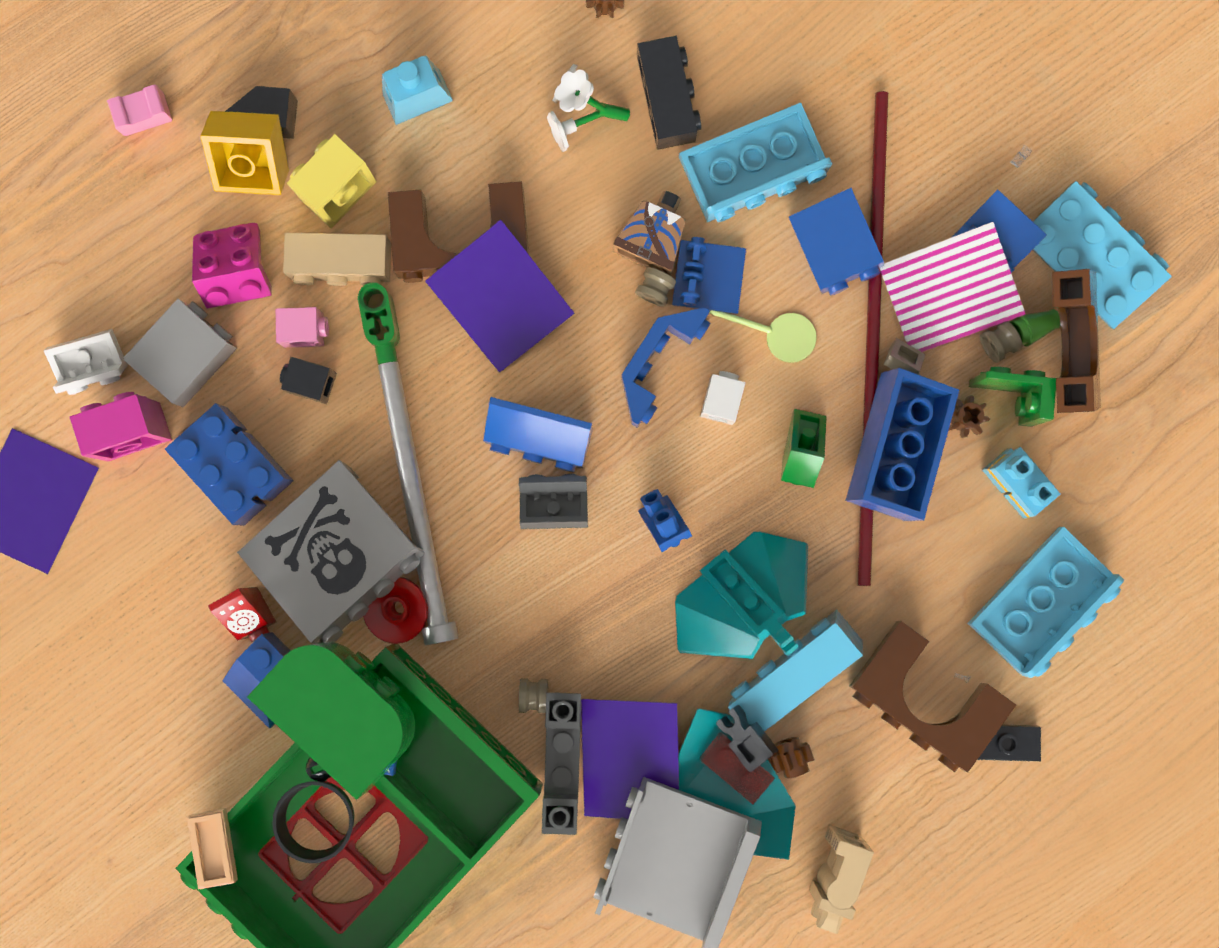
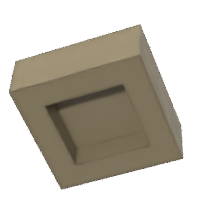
(904, 357)

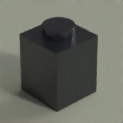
(307, 380)

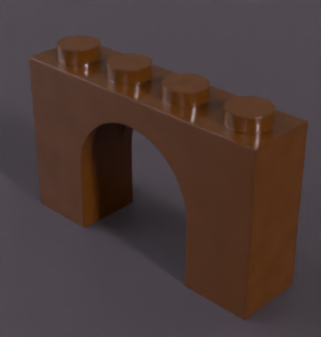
(413, 250)
(1080, 372)
(958, 739)

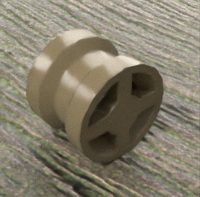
(655, 286)
(1001, 341)
(532, 695)

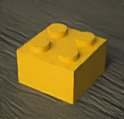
(245, 152)

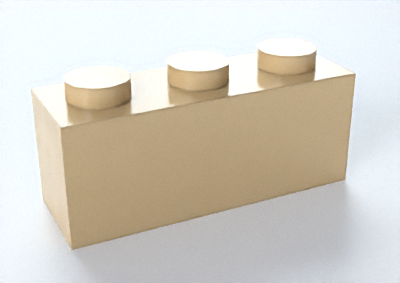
(337, 258)

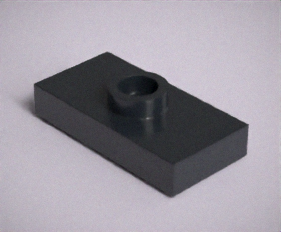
(1014, 744)

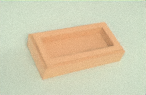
(212, 848)

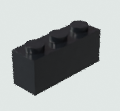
(668, 92)

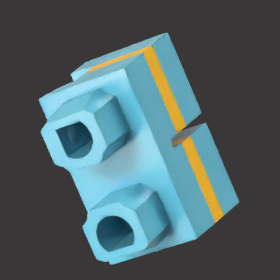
(1023, 481)

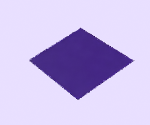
(499, 296)
(38, 498)
(621, 747)

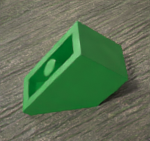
(804, 448)

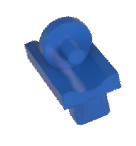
(663, 520)

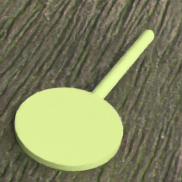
(789, 336)

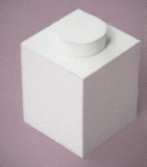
(723, 398)

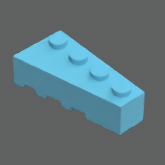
(794, 677)

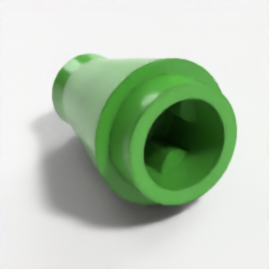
(1036, 325)

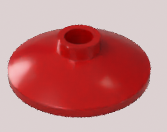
(394, 626)

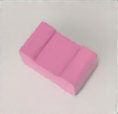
(139, 110)

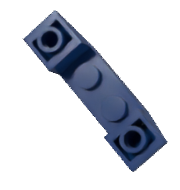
(683, 325)

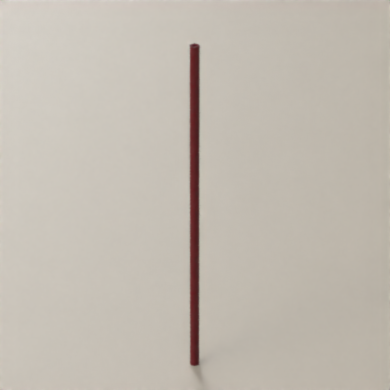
(873, 315)

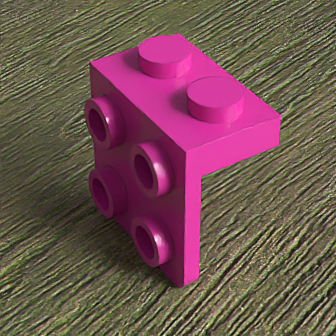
(229, 266)

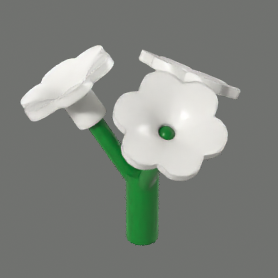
(575, 93)

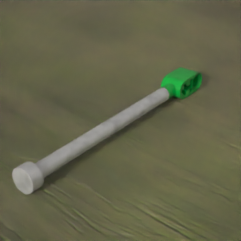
(438, 627)

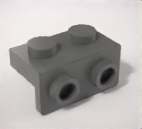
(553, 502)

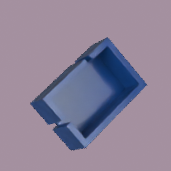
(228, 465)

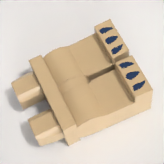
(840, 878)

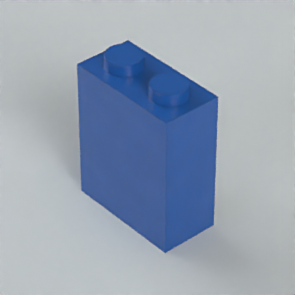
(837, 242)

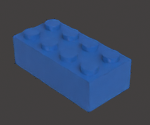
(902, 445)

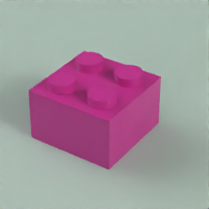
(120, 427)

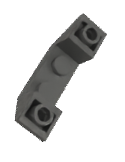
(561, 763)

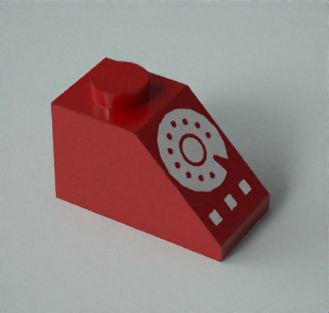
(243, 613)

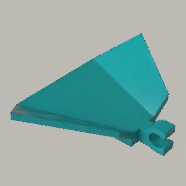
(744, 598)
(772, 808)

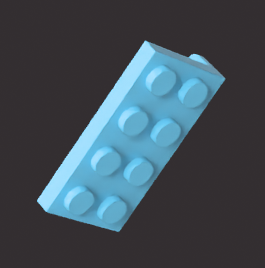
(754, 163)
(1090, 237)
(1046, 603)

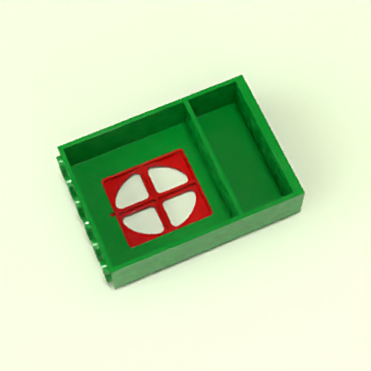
(451, 802)

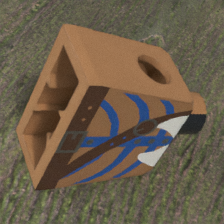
(653, 234)

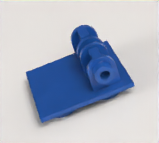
(1015, 230)
(709, 276)

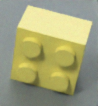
(331, 180)

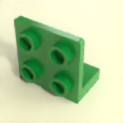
(1036, 391)

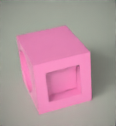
(301, 327)

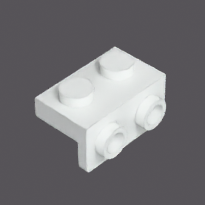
(86, 362)

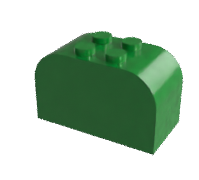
(338, 712)

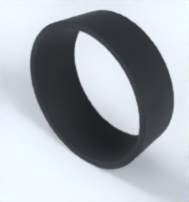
(284, 837)

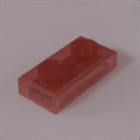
(727, 765)

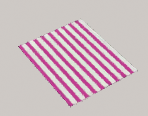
(952, 288)

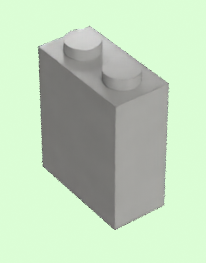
(181, 352)

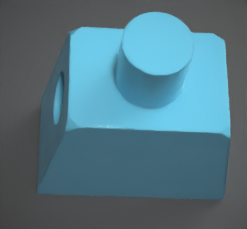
(414, 89)

